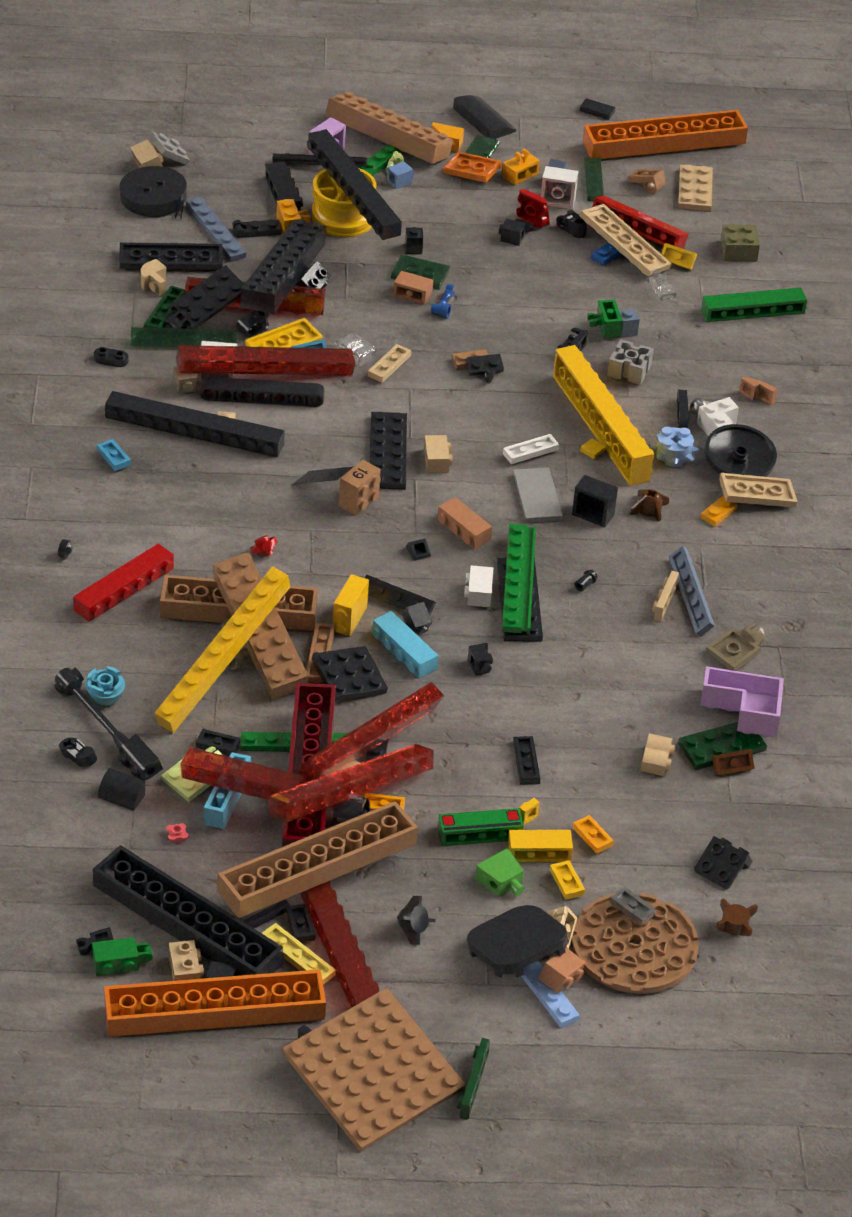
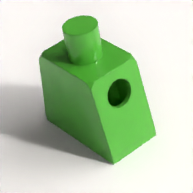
(501, 874)

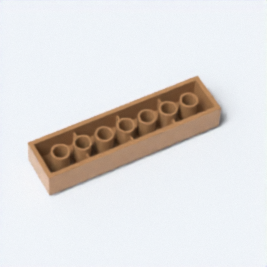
(389, 127)
(202, 601)
(270, 643)

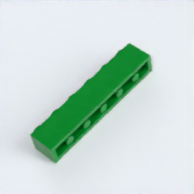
(753, 304)

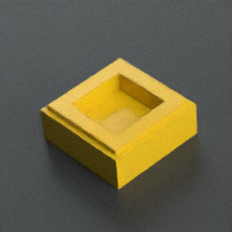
(593, 448)

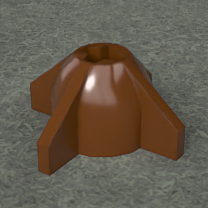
(650, 503)
(736, 918)

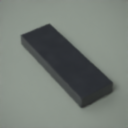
(526, 760)

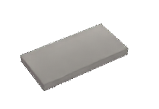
(537, 495)

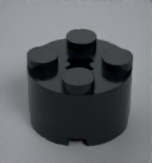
(350, 809)

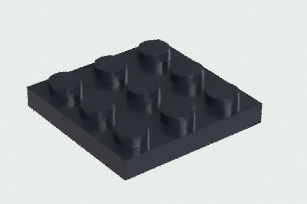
(351, 672)

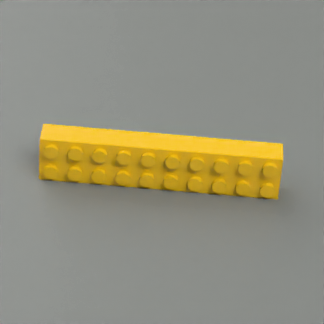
(603, 415)

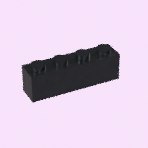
(281, 183)

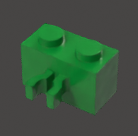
(607, 318)

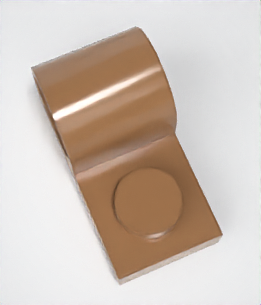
(651, 178)

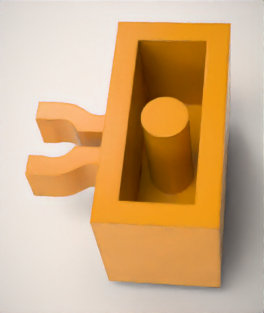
(520, 167)
(288, 212)

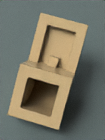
(154, 277)

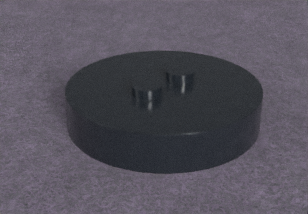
(153, 190)

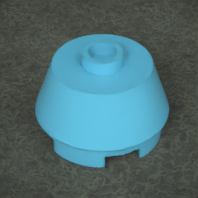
(105, 686)

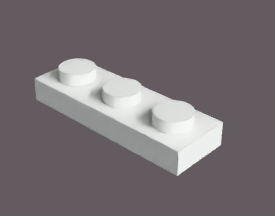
(530, 449)

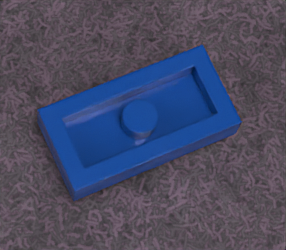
(605, 254)

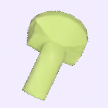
(396, 158)

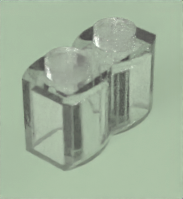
(362, 350)

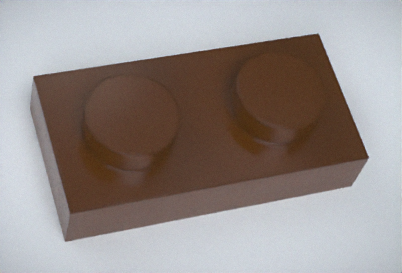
(733, 762)

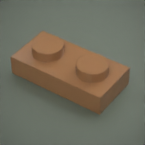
(459, 358)

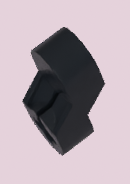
(78, 752)

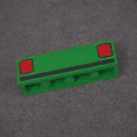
(478, 826)

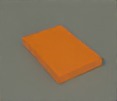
(472, 167)

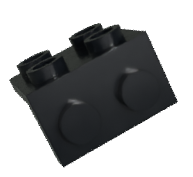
(722, 862)

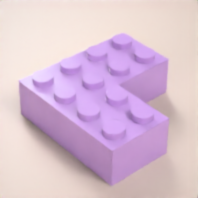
(753, 695)

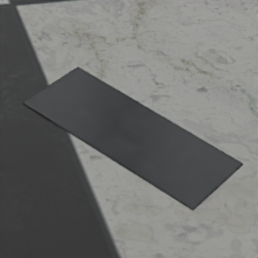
(323, 475)

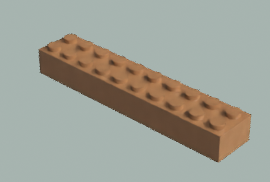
(316, 859)

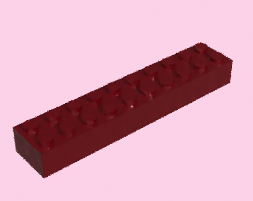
(310, 734)

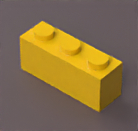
(540, 845)

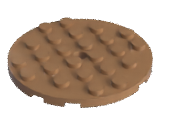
(660, 961)

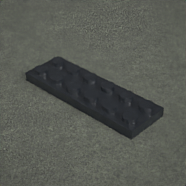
(172, 255)
(389, 448)
(536, 633)

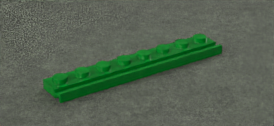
(519, 579)

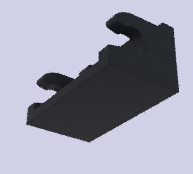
(579, 340)

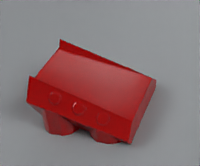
(533, 208)

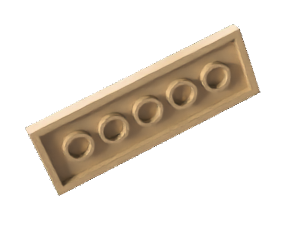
(625, 239)

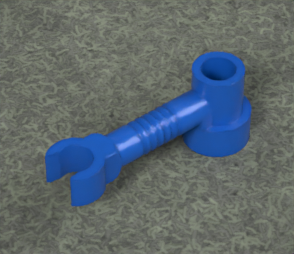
(444, 309)

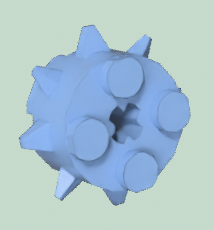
(674, 446)

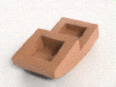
(755, 388)

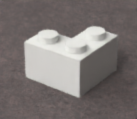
(717, 414)

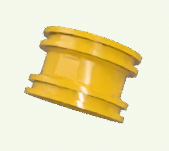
(335, 209)

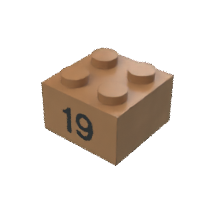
(359, 487)

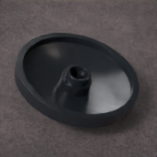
(740, 451)

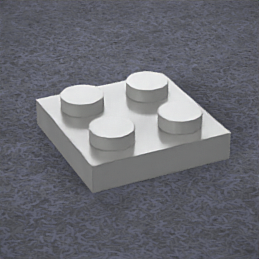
(169, 148)

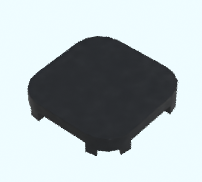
(517, 939)

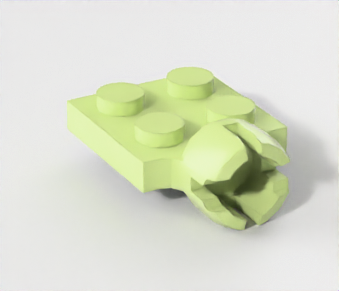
(186, 788)

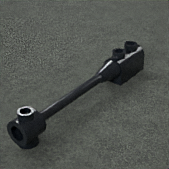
(132, 750)

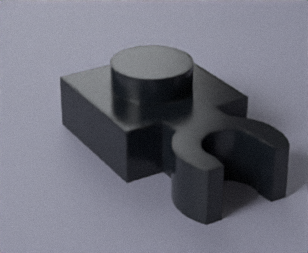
(97, 936)

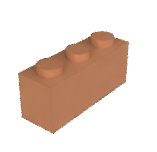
(464, 523)

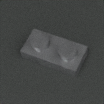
(632, 906)

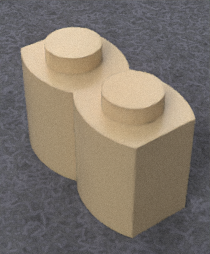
(657, 754)

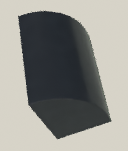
(121, 789)

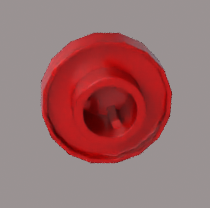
(264, 546)

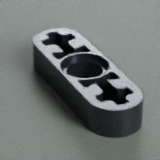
(682, 408)

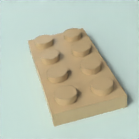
(695, 188)
(758, 490)

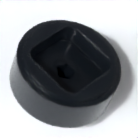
(64, 548)

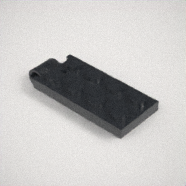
(205, 300)

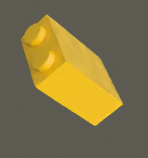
(350, 605)

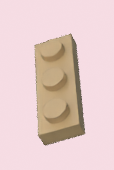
(389, 363)
(665, 596)

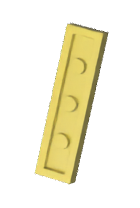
(299, 954)

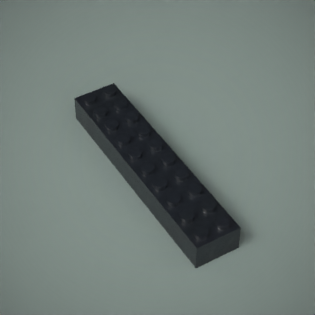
(283, 266)
(185, 913)

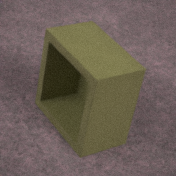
(740, 242)

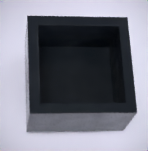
(594, 501)

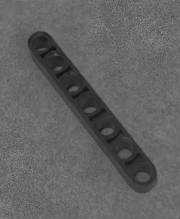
(262, 391)

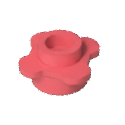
(177, 833)

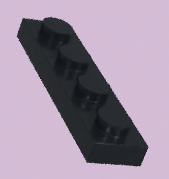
(395, 595)

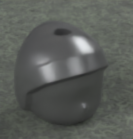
(694, 407)

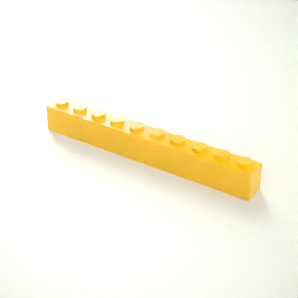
(222, 649)

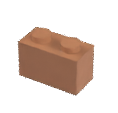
(413, 287)
(562, 971)

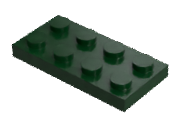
(720, 740)

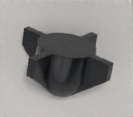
(414, 919)

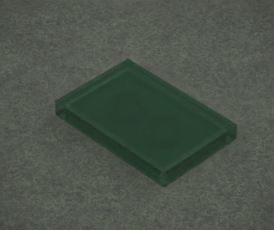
(424, 268)

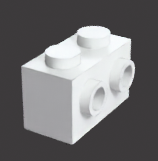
(479, 586)

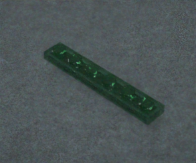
(173, 336)

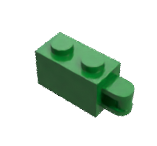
(119, 955)

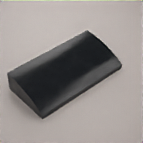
(482, 116)

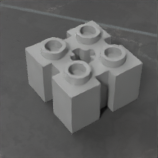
(630, 362)

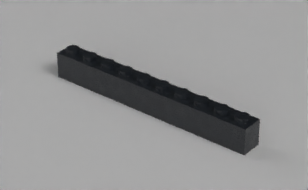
(354, 184)
(194, 424)

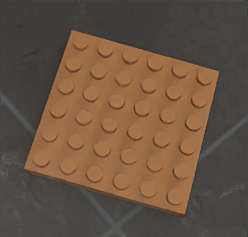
(373, 1069)

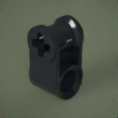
(572, 223)
(253, 323)

